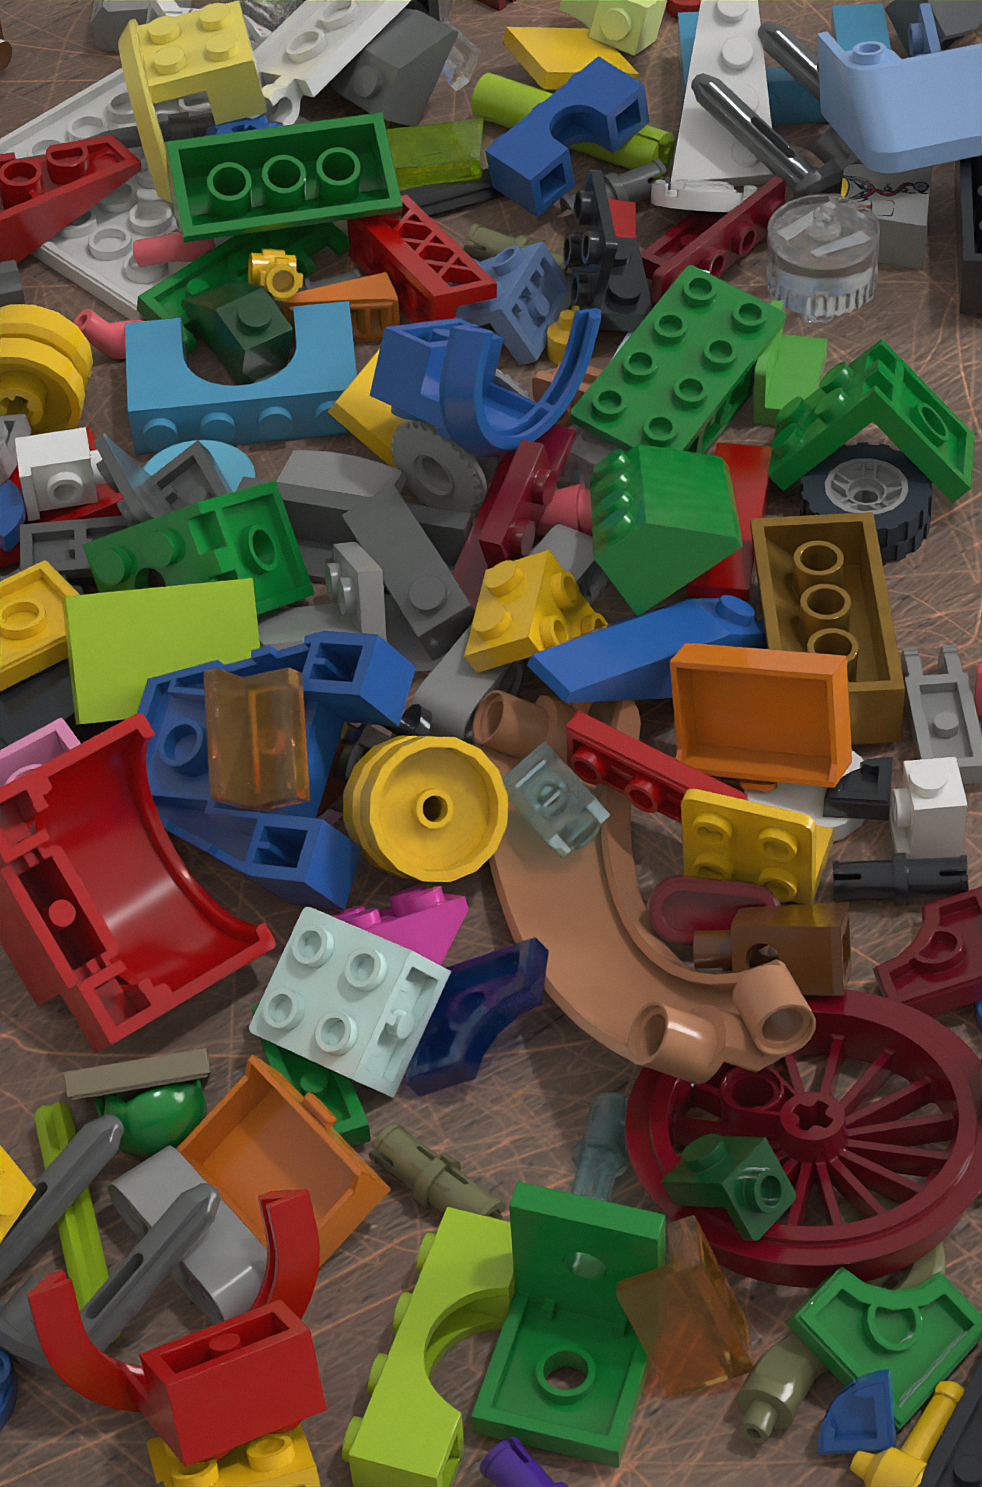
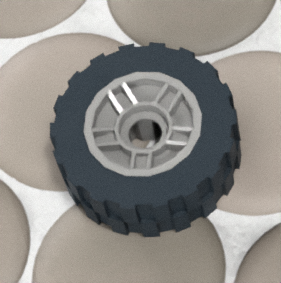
(873, 481)

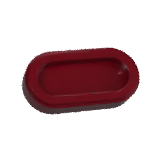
(697, 903)

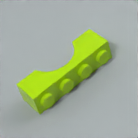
(461, 1291)

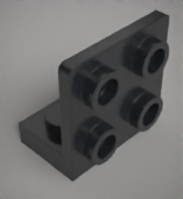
(604, 266)

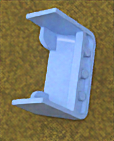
(899, 109)

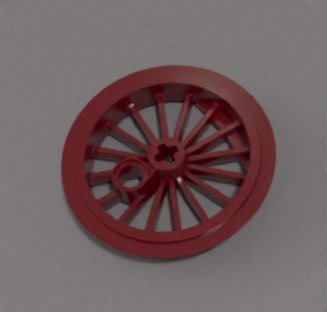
(832, 1142)

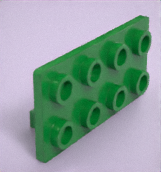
(682, 368)

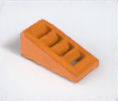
(370, 296)

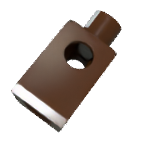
(807, 938)

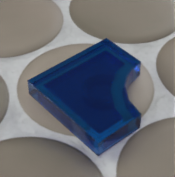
(472, 1011)

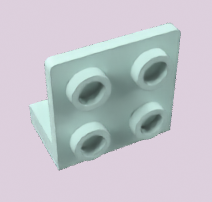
(349, 1000)

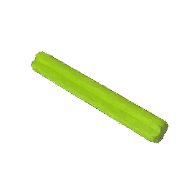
(78, 1224)

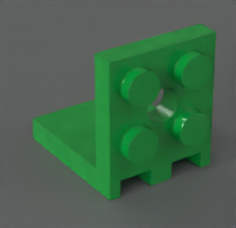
(881, 391)
(206, 542)
(568, 1315)

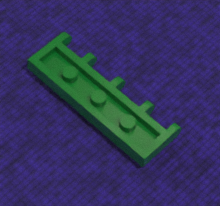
(231, 262)

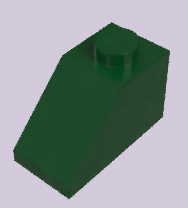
(241, 328)

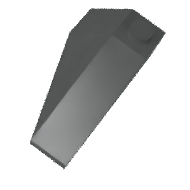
(398, 67)

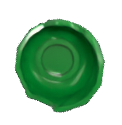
(156, 1116)

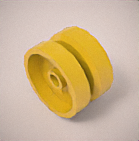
(42, 367)
(434, 839)

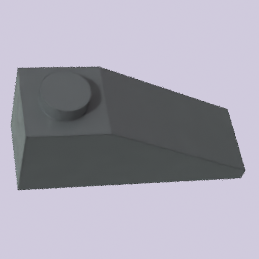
(412, 570)

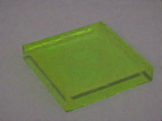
(438, 152)

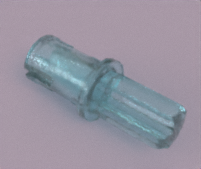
(601, 1151)

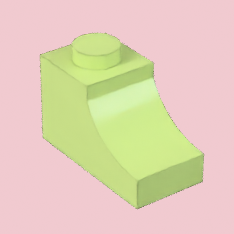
(619, 23)

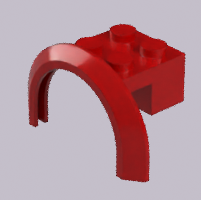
(222, 1381)

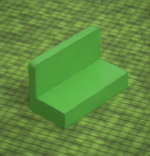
(786, 370)

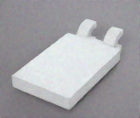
(315, 48)

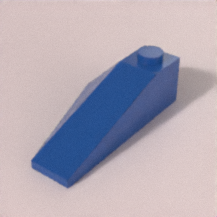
(634, 653)

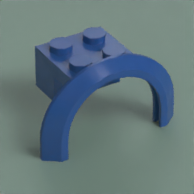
(447, 374)

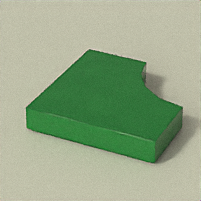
(910, 1330)

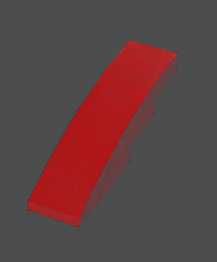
(750, 487)

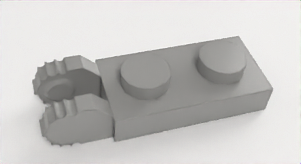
(943, 712)

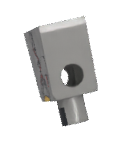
(900, 206)

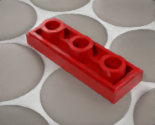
(633, 768)

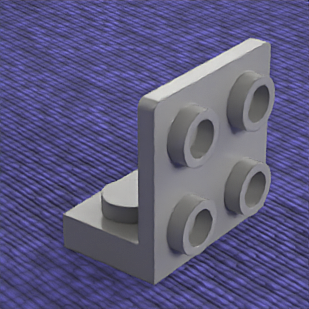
(360, 607)

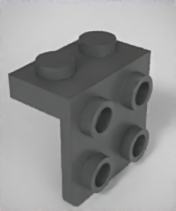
(181, 482)

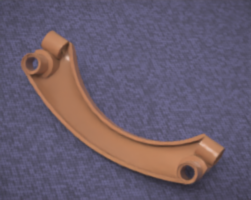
(603, 952)

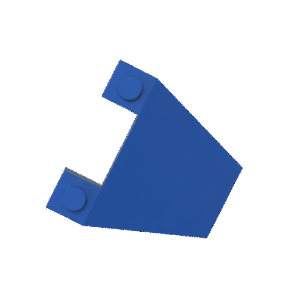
(285, 846)

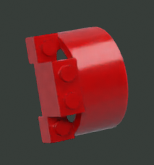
(102, 897)

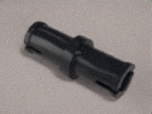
(899, 878)

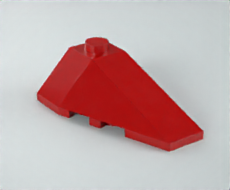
(55, 189)

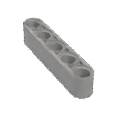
(455, 688)

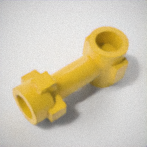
(275, 273)

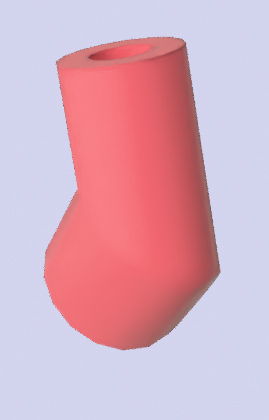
(169, 249)
(104, 336)

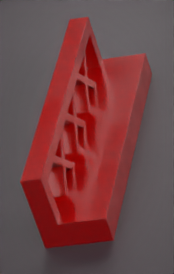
(421, 285)

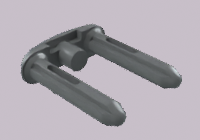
(761, 138)
(135, 1277)

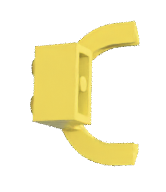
(185, 57)

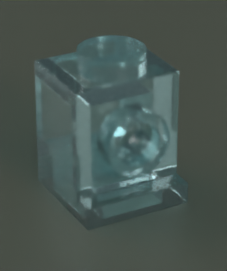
(542, 781)

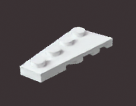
(731, 51)

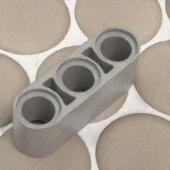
(227, 1261)

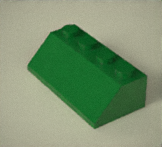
(282, 177)
(661, 520)

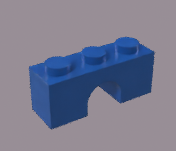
(592, 107)

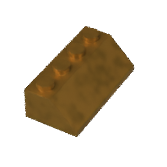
(830, 596)

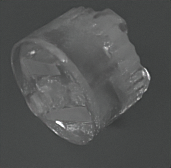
(822, 256)

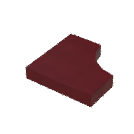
(944, 960)

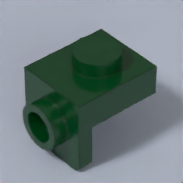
(733, 1175)

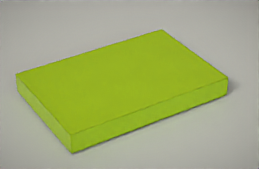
(149, 632)

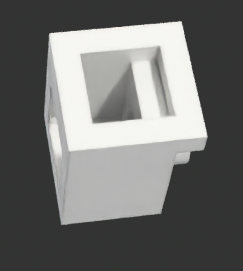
(57, 470)
(929, 810)

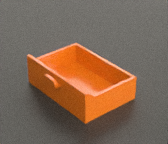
(762, 715)
(278, 1140)

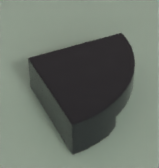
(862, 792)

